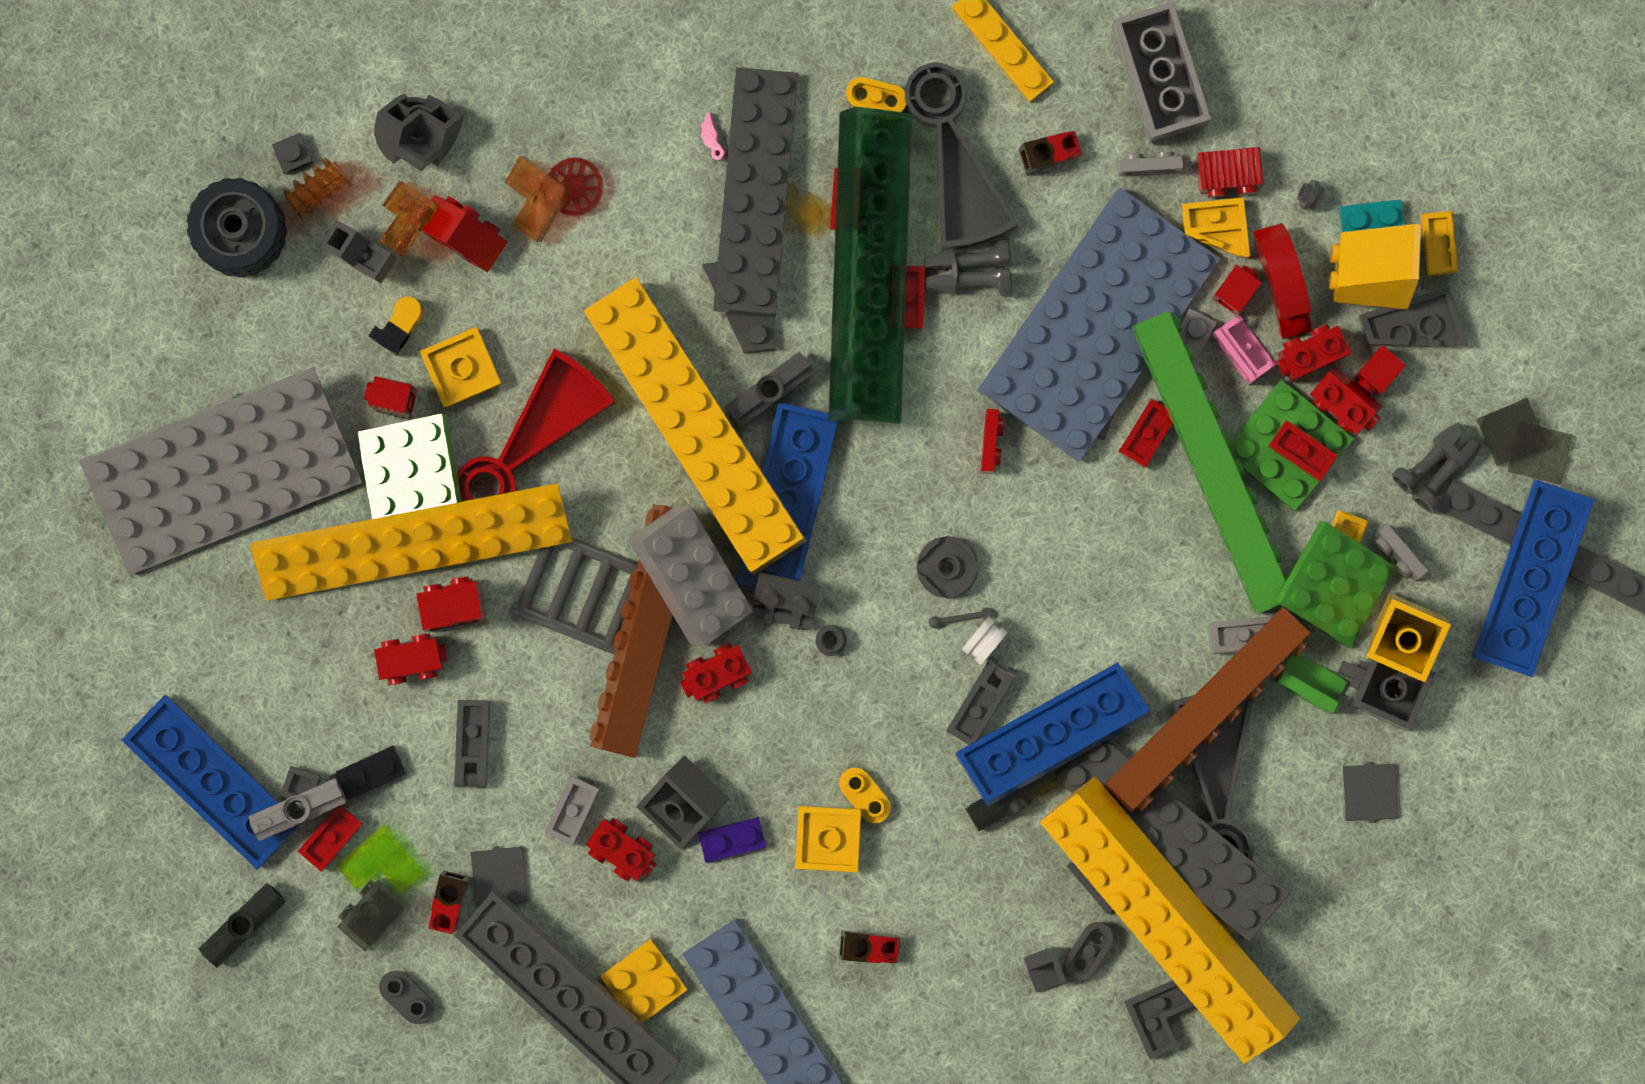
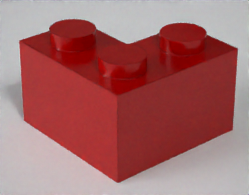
(463, 233)
(452, 606)

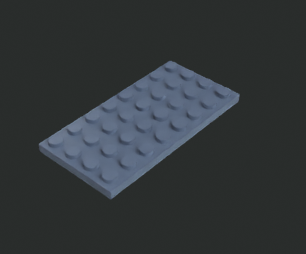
(1078, 344)

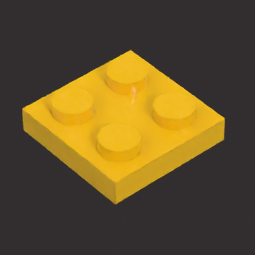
(460, 367)
(828, 838)
(644, 981)

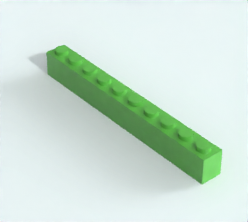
(1211, 460)

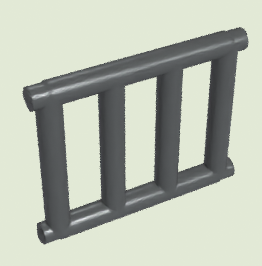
(551, 619)

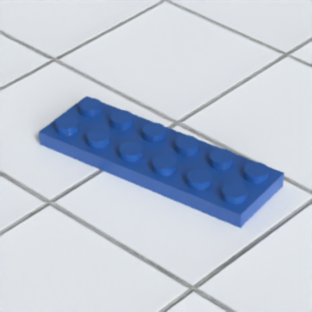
(796, 470)
(1533, 577)
(1052, 734)
(205, 777)

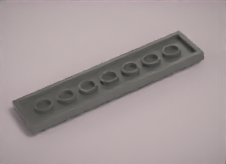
(755, 192)
(1201, 856)
(565, 994)

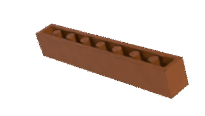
(634, 663)
(1207, 710)

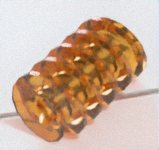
(316, 187)

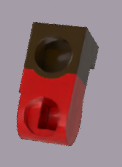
(1049, 151)
(448, 901)
(868, 947)

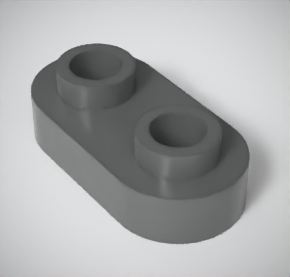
(1089, 951)
(406, 997)

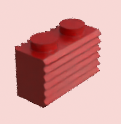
(1230, 171)
(391, 397)

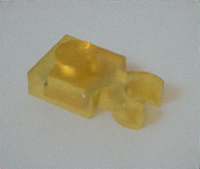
(806, 211)

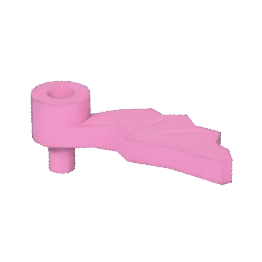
(711, 137)

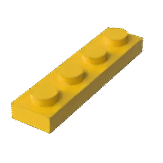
(1003, 47)

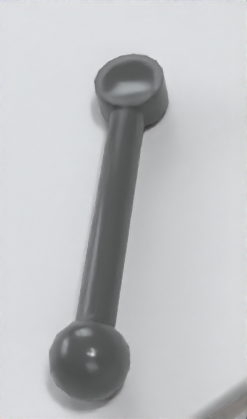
(935, 622)

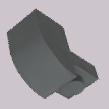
(358, 252)

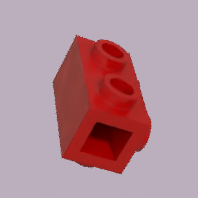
(1312, 354)
(1346, 401)
(419, 657)
(708, 677)
(630, 856)

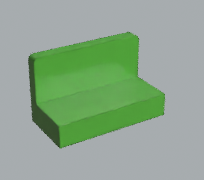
(1312, 683)

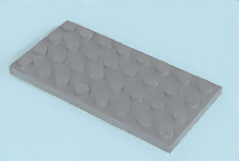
(221, 471)

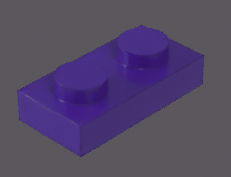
(732, 839)

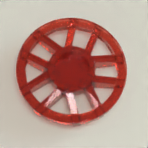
(578, 185)

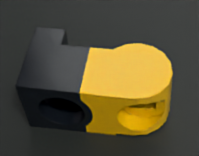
(406, 318)

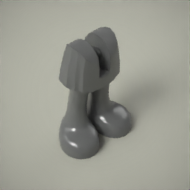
(953, 262)
(1455, 459)

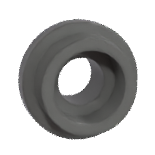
(1310, 195)
(831, 630)

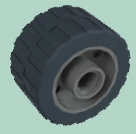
(221, 208)

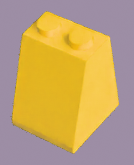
(1376, 266)
(1407, 637)

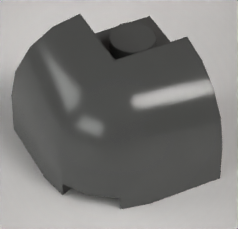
(417, 130)

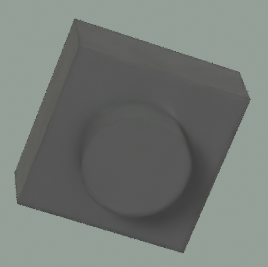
(292, 153)
(299, 782)

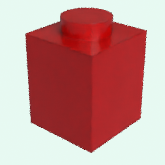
(1237, 289)
(1379, 371)

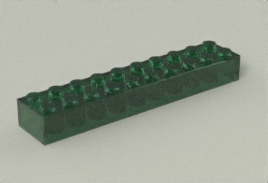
(870, 267)

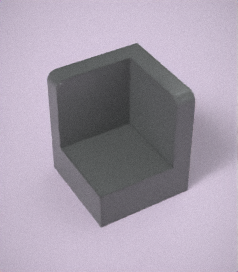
(1044, 969)

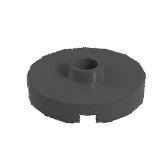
(947, 550)

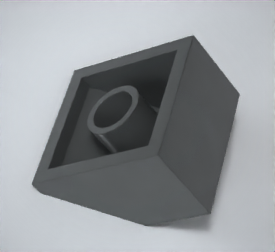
(682, 802)

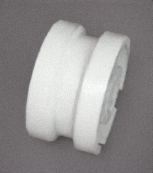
(984, 640)

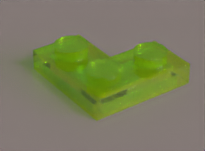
(383, 853)

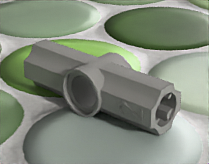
(316, 802)

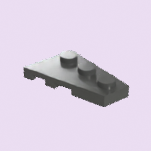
(1426, 323)
(751, 331)

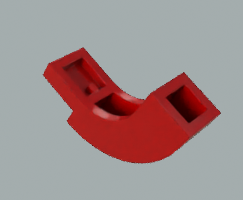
(1285, 280)

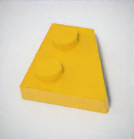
(1218, 224)

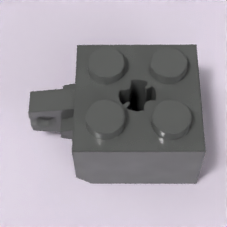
(1373, 699)

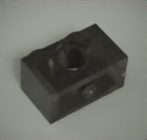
(390, 906)

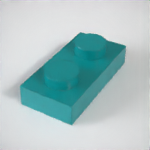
(1371, 215)

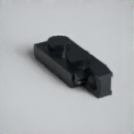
(370, 773)

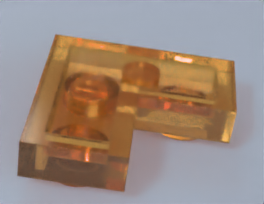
(543, 194)
(412, 214)

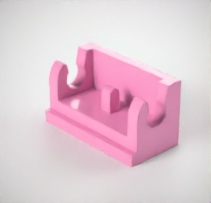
(1243, 349)

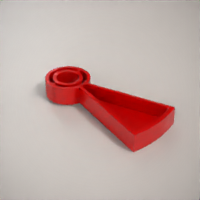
(558, 405)

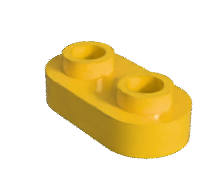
(876, 94)
(865, 795)

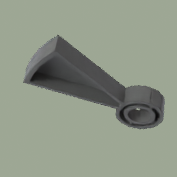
(968, 200)
(1217, 774)

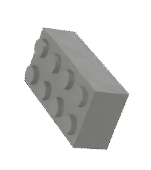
(1160, 72)
(690, 575)

